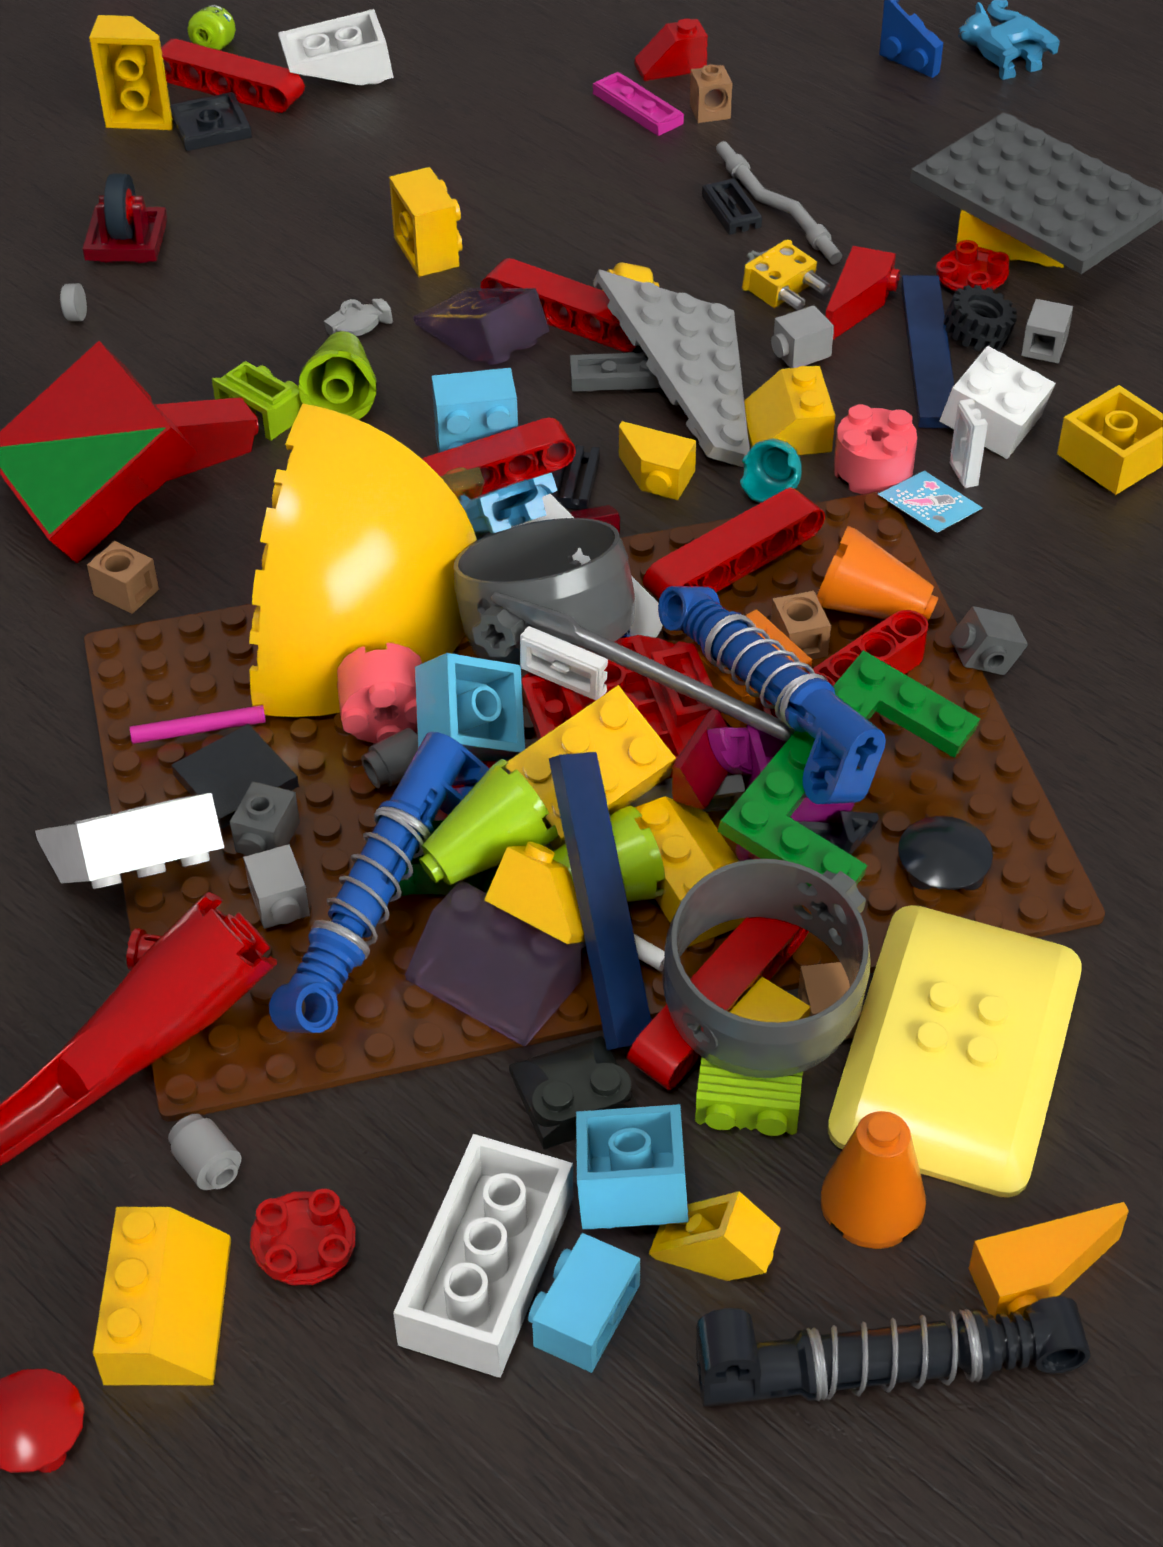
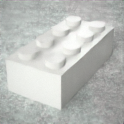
(484, 1255)

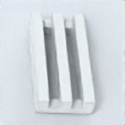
(968, 443)
(563, 663)

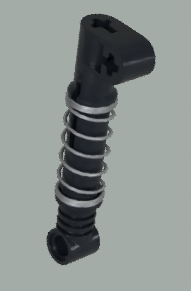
(811, 1364)

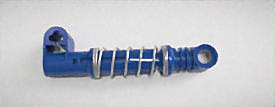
(804, 699)
(388, 852)

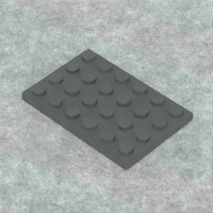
(1041, 192)

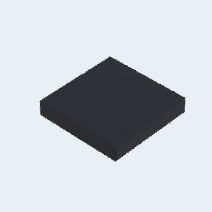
(210, 121)
(230, 767)

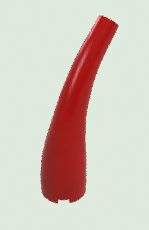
(163, 1001)

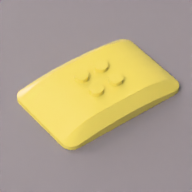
(961, 1046)

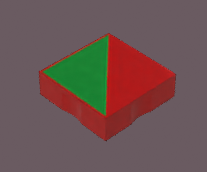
(89, 452)

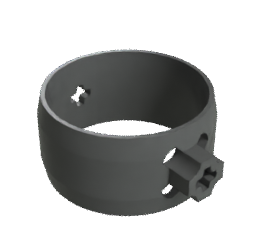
(538, 567)
(777, 892)

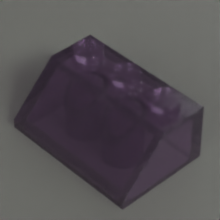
(493, 964)

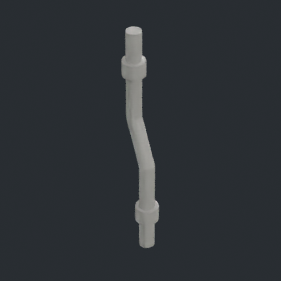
(815, 233)

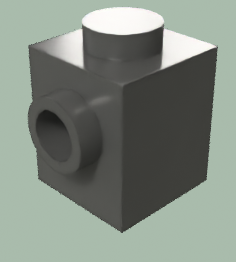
(988, 640)
(264, 819)

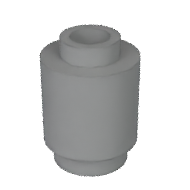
(204, 1152)

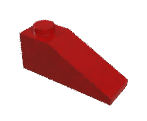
(861, 287)

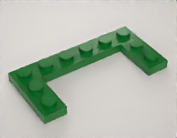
(763, 812)

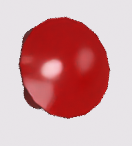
(973, 267)
(302, 1237)
(38, 1420)

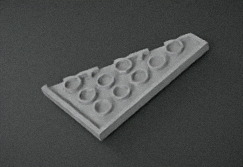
(691, 354)

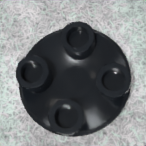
(945, 854)

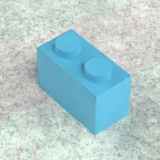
(585, 1301)

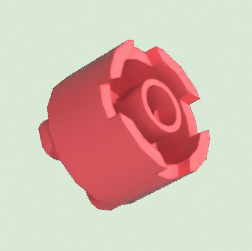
(875, 448)
(378, 692)

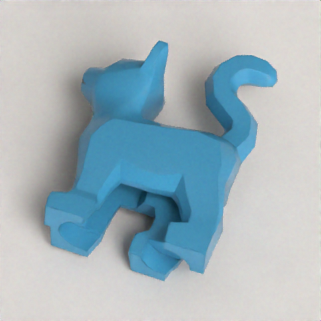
(1008, 40)
(508, 505)

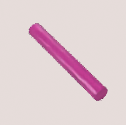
(197, 724)

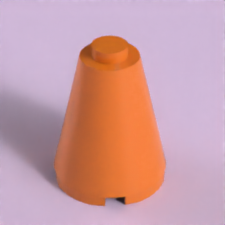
(872, 581)
(875, 1184)

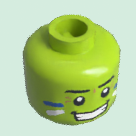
(211, 27)

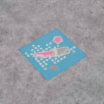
(930, 501)

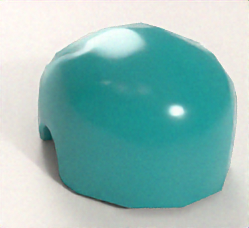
(770, 469)

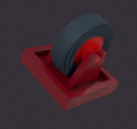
(123, 225)

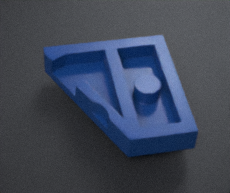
(909, 41)

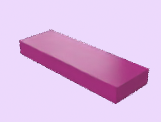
(638, 103)

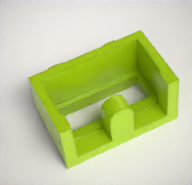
(261, 392)

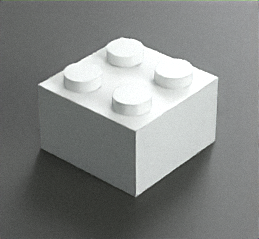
(1005, 394)

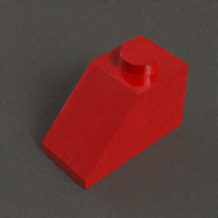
(674, 51)

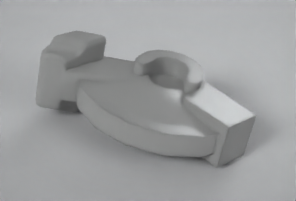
(359, 318)

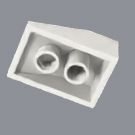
(339, 50)

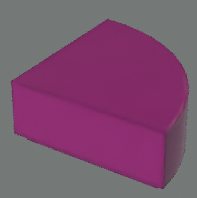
(732, 749)

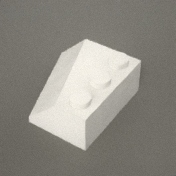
(133, 840)

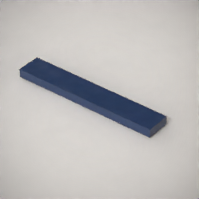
(927, 347)
(601, 897)

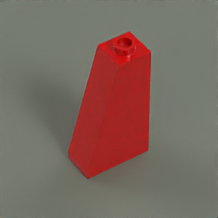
(214, 428)

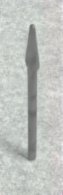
(567, 629)

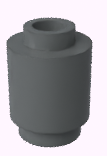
(390, 758)

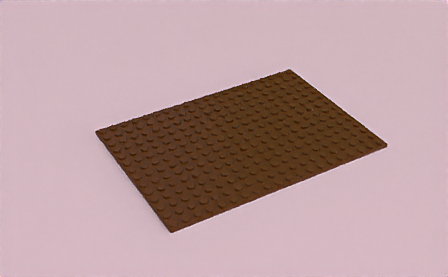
(394, 1026)

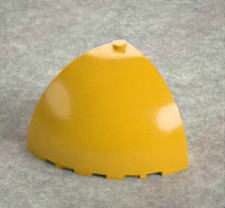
(350, 561)

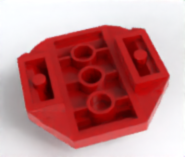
(666, 710)

